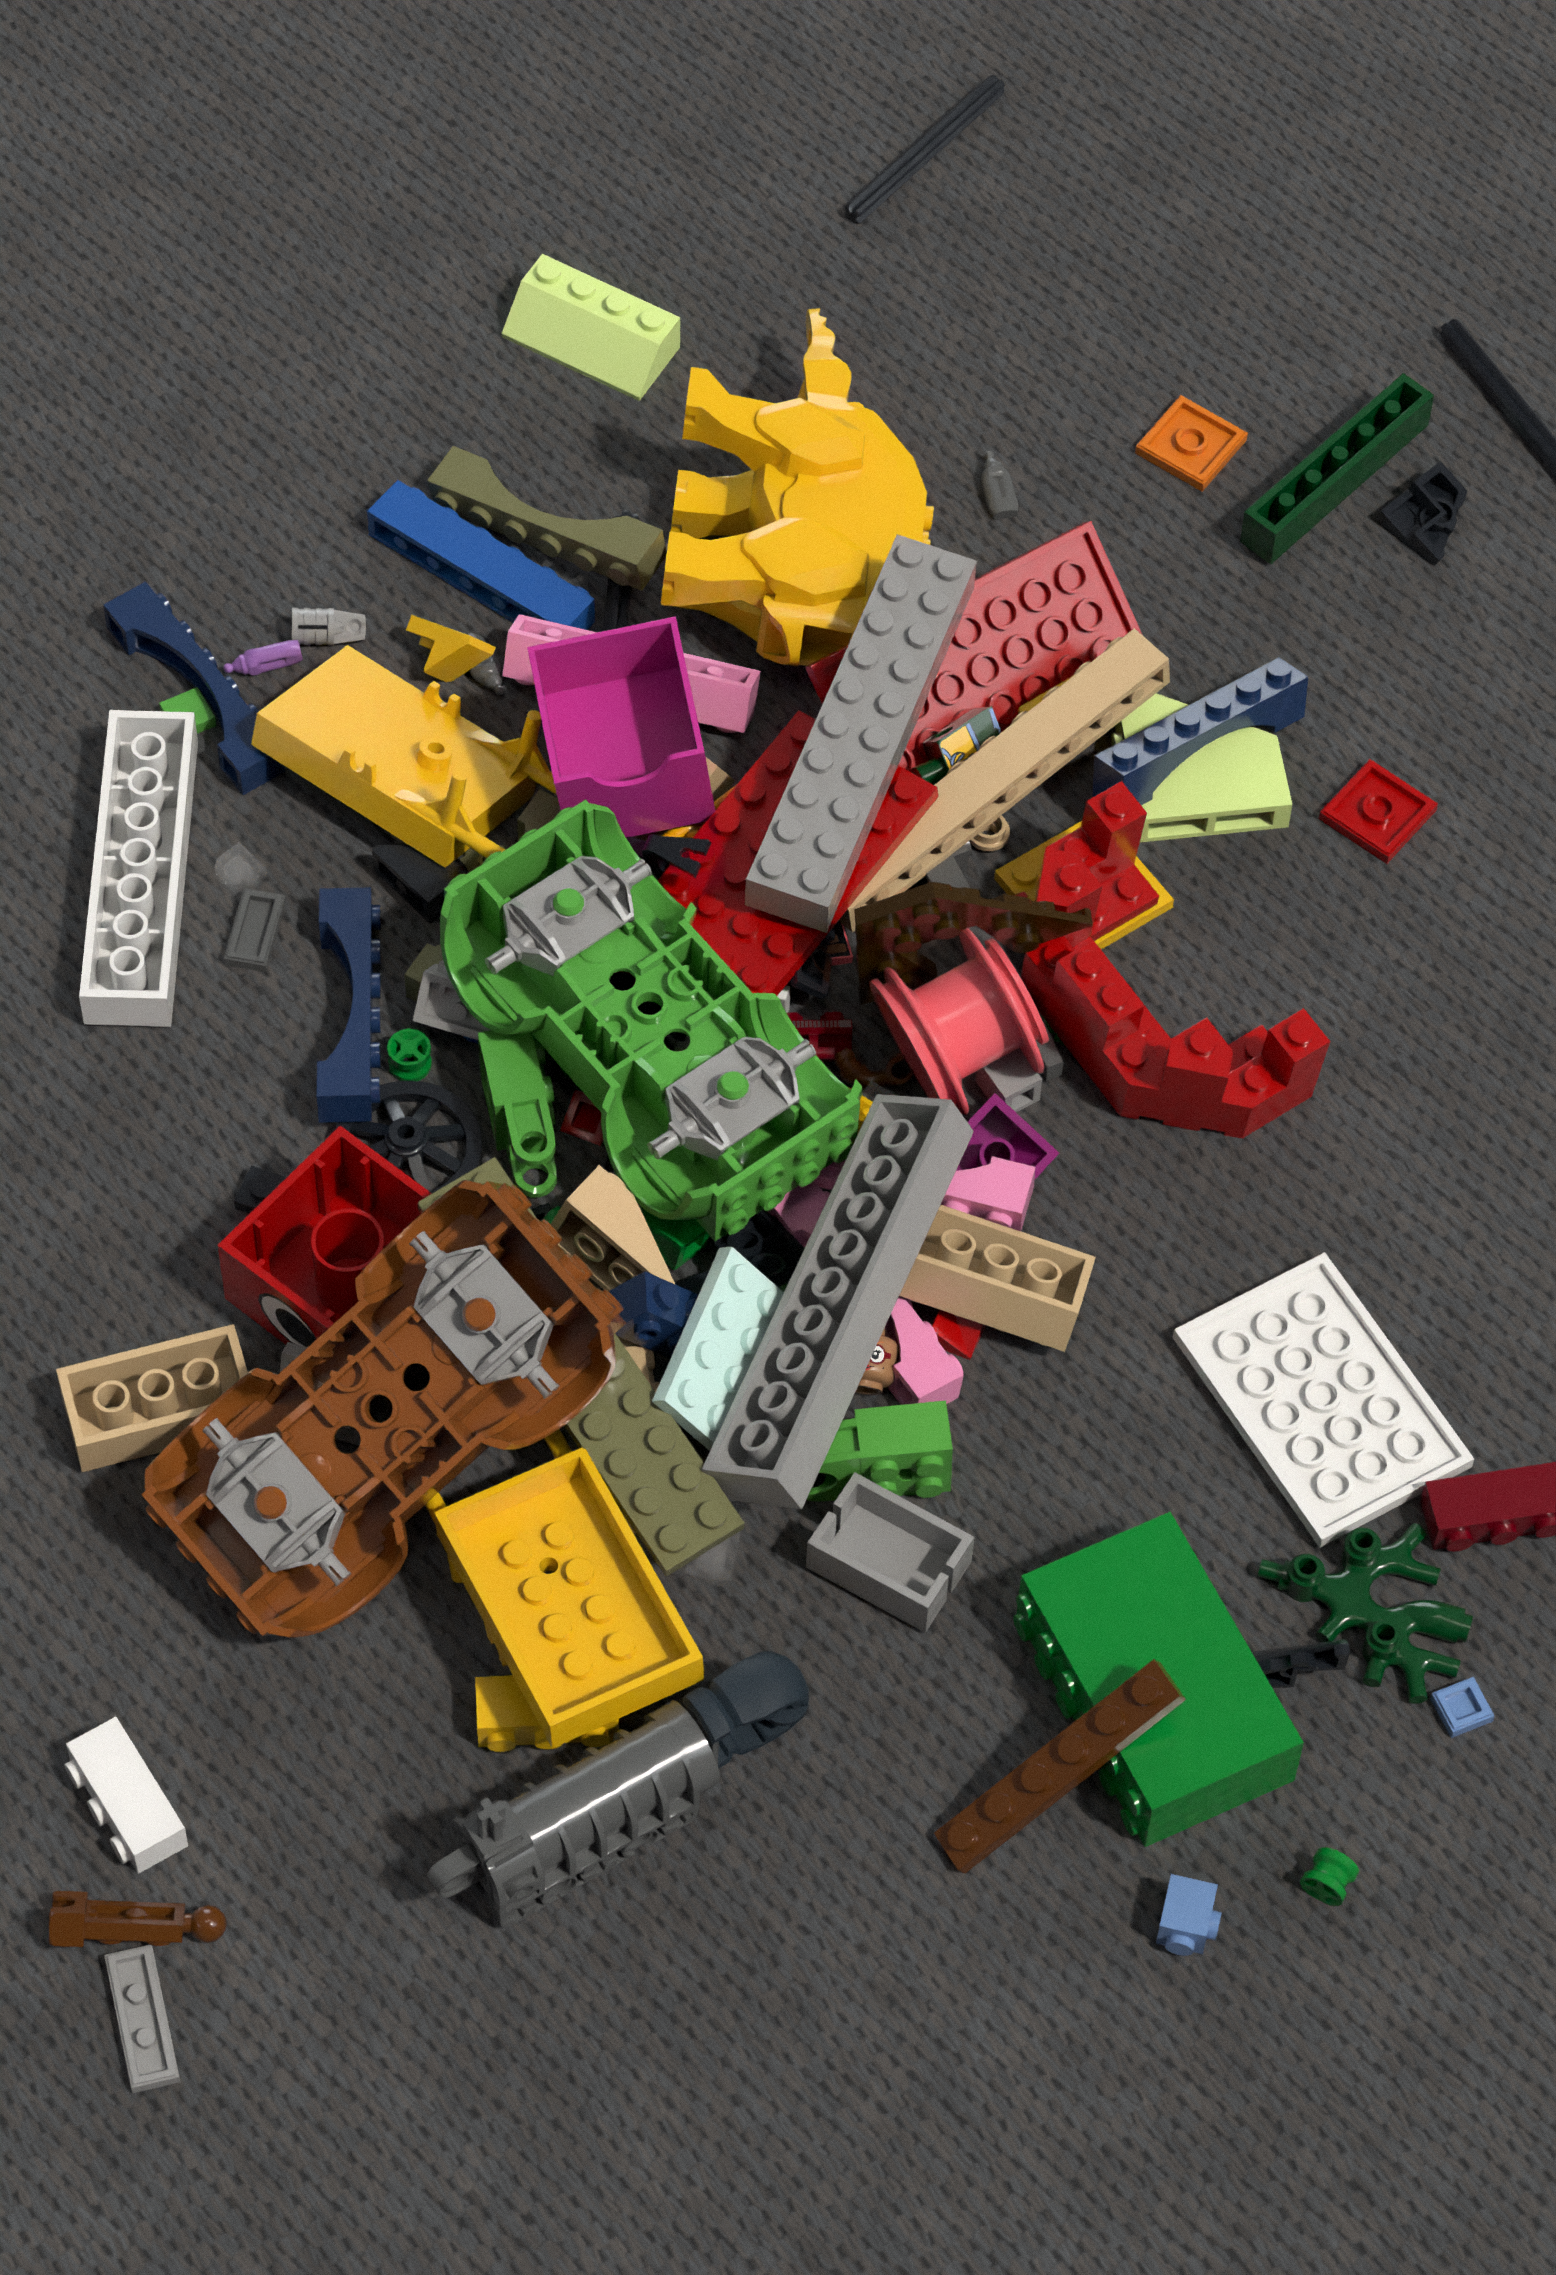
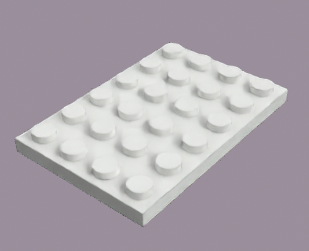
(1322, 1399)

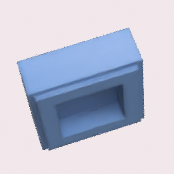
(1462, 1707)

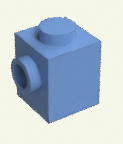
(1188, 1916)

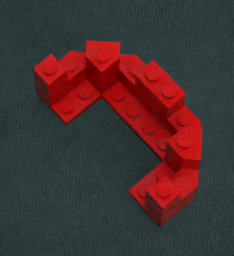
(1108, 1029)

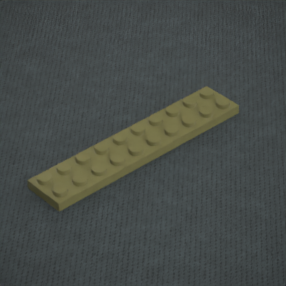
(642, 1452)

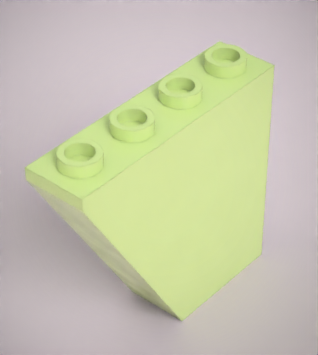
(1221, 788)

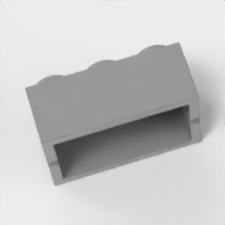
(889, 1552)

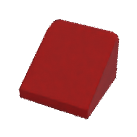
(583, 1119)

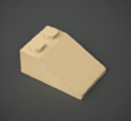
(608, 1231)

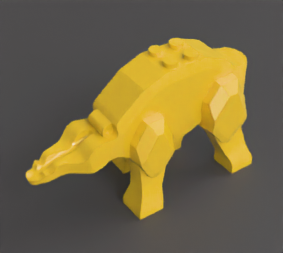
(806, 519)

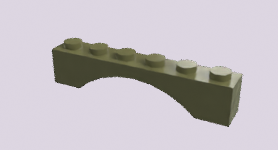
(613, 547)

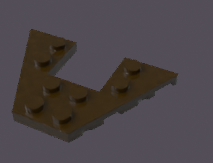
(899, 925)

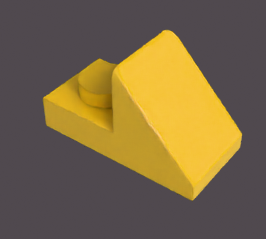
(451, 650)

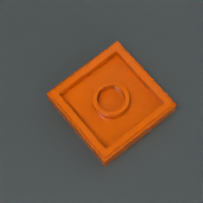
(1191, 443)

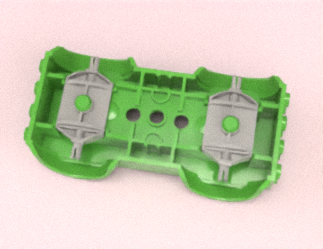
(686, 1130)

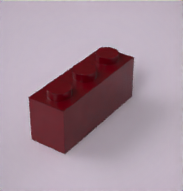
(1491, 1506)

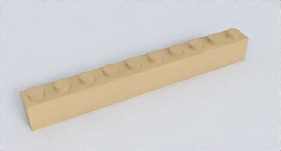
(1022, 759)

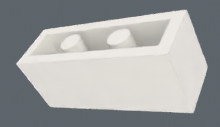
(125, 1796)

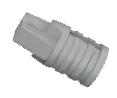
(342, 626)

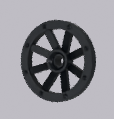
(419, 1147)

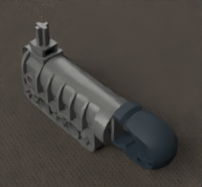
(618, 1795)

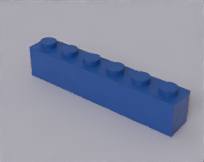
(475, 560)

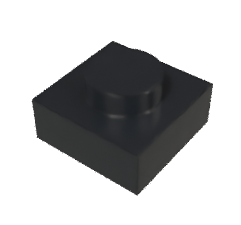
(256, 1188)

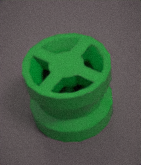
(409, 1044)
(1329, 1876)

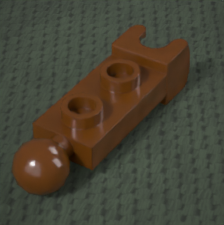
(112, 1922)

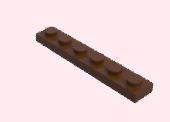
(1059, 1766)

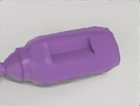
(266, 658)

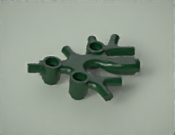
(1352, 1605)

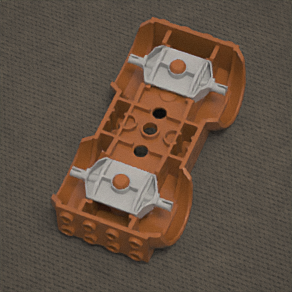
(510, 1356)

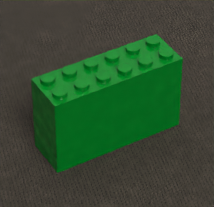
(1143, 1600)

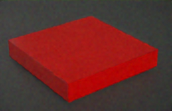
(1378, 811)

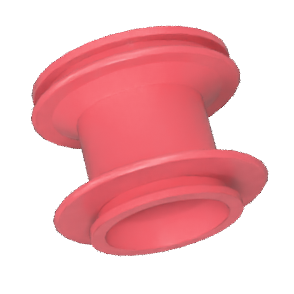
(961, 1019)

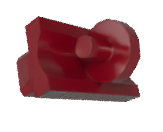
(826, 1035)

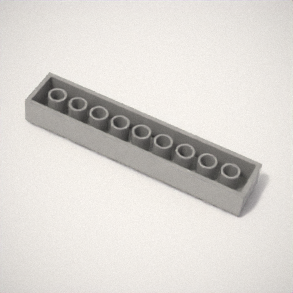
(860, 734)
(838, 1301)

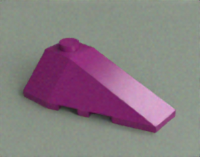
(1006, 1136)

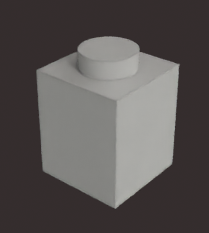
(1011, 1080)

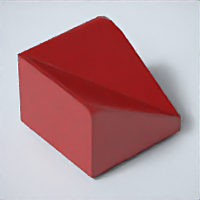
(957, 1334)

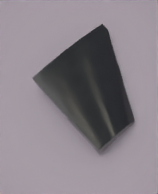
(1432, 507)
(1283, 1664)

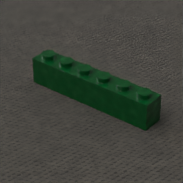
(1336, 468)

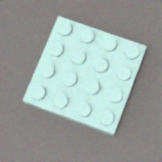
(717, 1345)

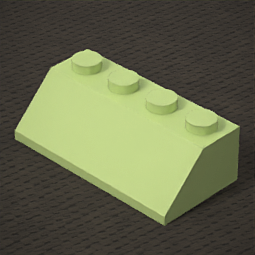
(592, 327)

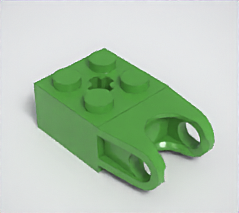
(519, 1105)
(893, 1446)

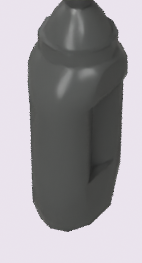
(998, 489)
(488, 672)

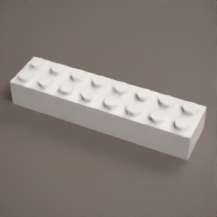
(139, 869)

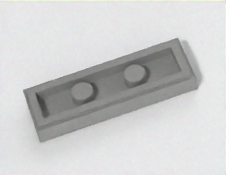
(142, 2018)

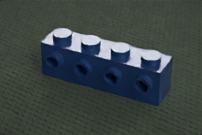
(653, 1312)

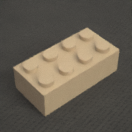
(1000, 1277)
(146, 1395)

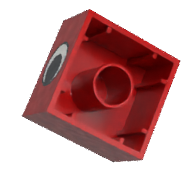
(313, 1235)

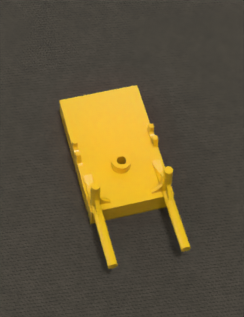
(402, 755)
(593, 1632)

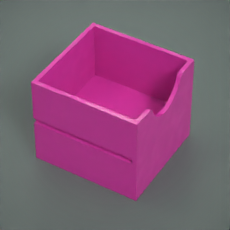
(624, 726)

